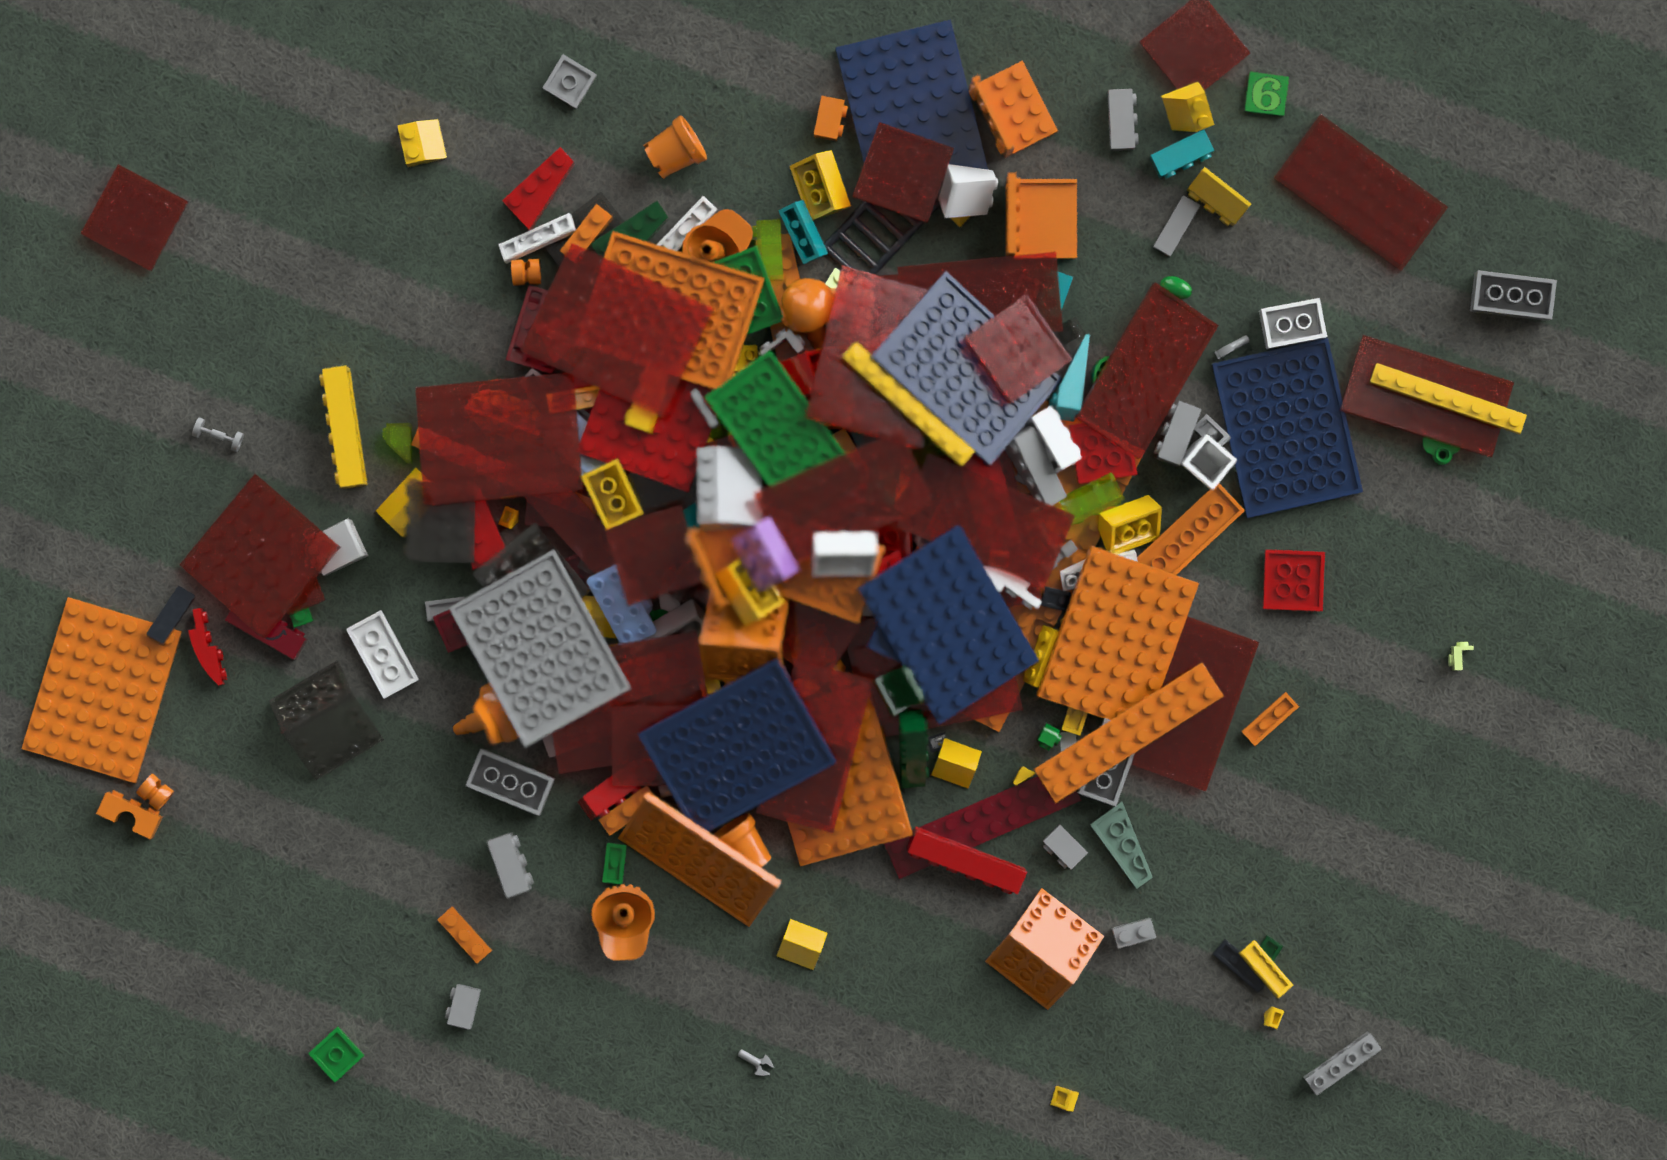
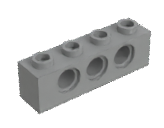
(1342, 1063)

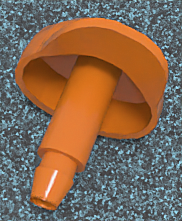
(718, 237)
(807, 308)
(488, 715)
(620, 931)

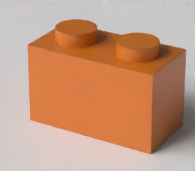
(829, 118)

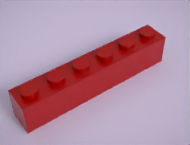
(966, 860)

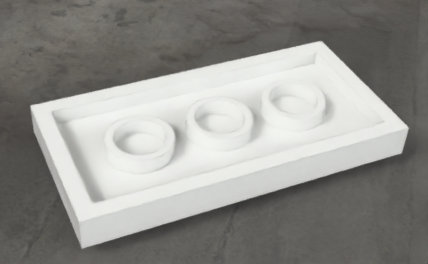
(382, 654)

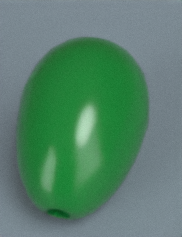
(1177, 287)

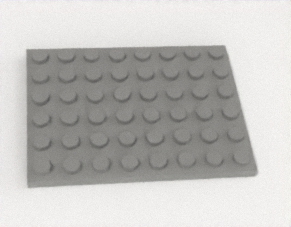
(540, 648)

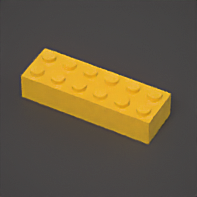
(344, 427)

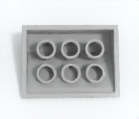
(727, 489)

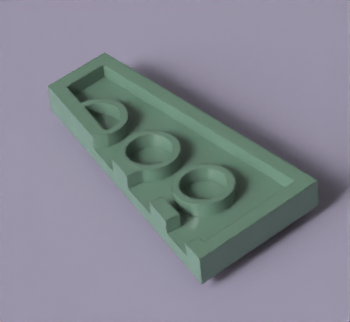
(1120, 839)

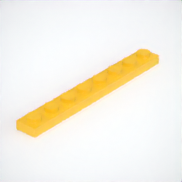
(1448, 398)
(913, 409)

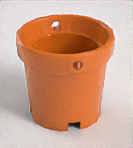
(675, 148)
(744, 839)

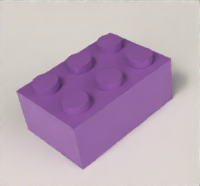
(764, 554)

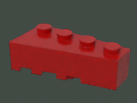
(538, 189)
(487, 535)
(603, 797)

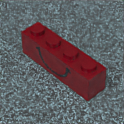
(280, 638)

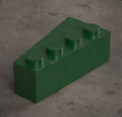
(640, 226)
(913, 748)

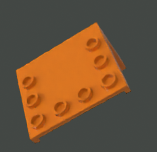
(1012, 109)
(1041, 216)
(714, 554)
(733, 649)
(1045, 949)

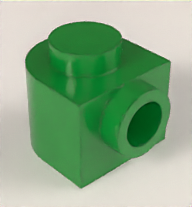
(1048, 737)

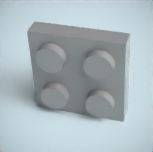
(569, 81)

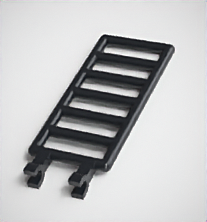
(888, 252)

